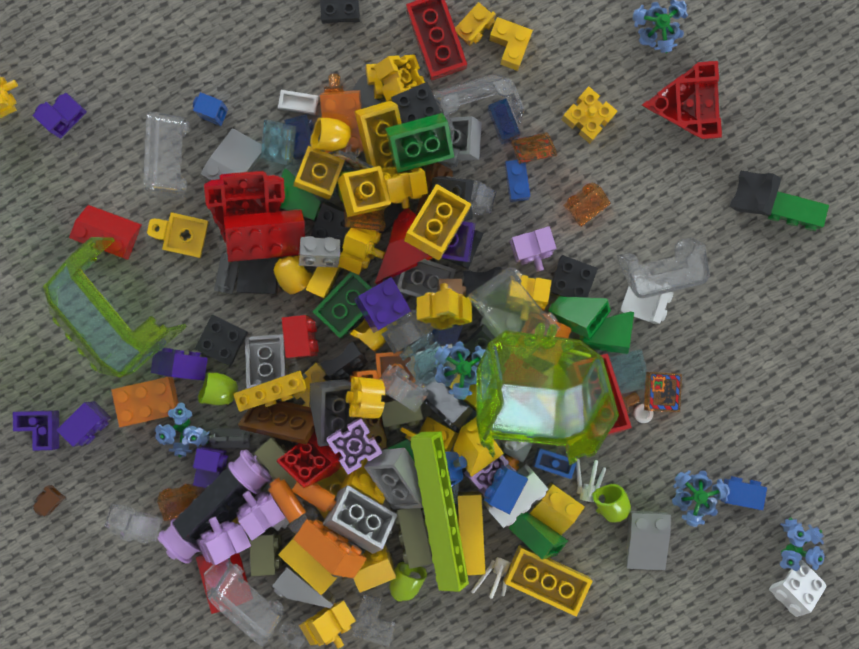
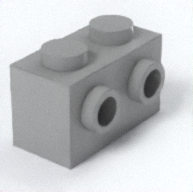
(319, 252)

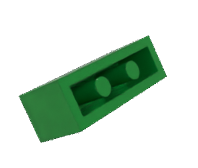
(799, 211)

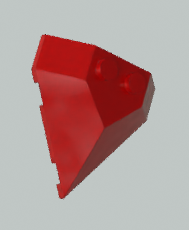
(692, 101)
(399, 254)

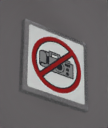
(350, 158)

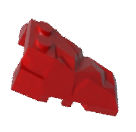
(243, 194)

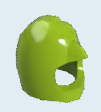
(217, 389)
(616, 503)
(405, 587)

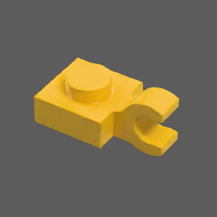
(372, 79)

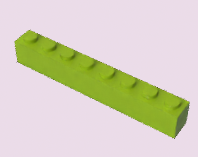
(439, 511)

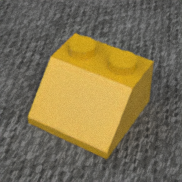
(469, 446)
(557, 509)

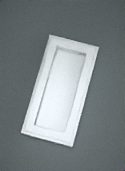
(298, 102)

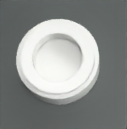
(642, 415)

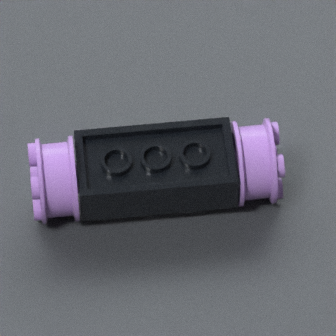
(218, 500)

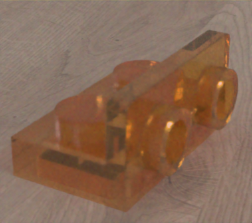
(587, 203)
(369, 221)
(176, 500)

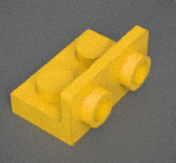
(474, 24)

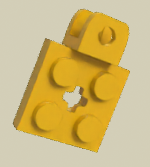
(171, 231)

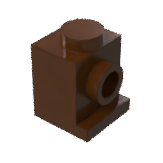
(48, 501)

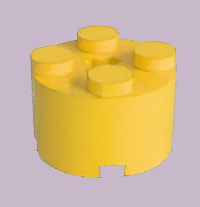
(365, 397)

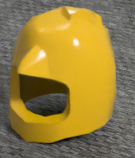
(333, 135)
(291, 275)
(365, 334)

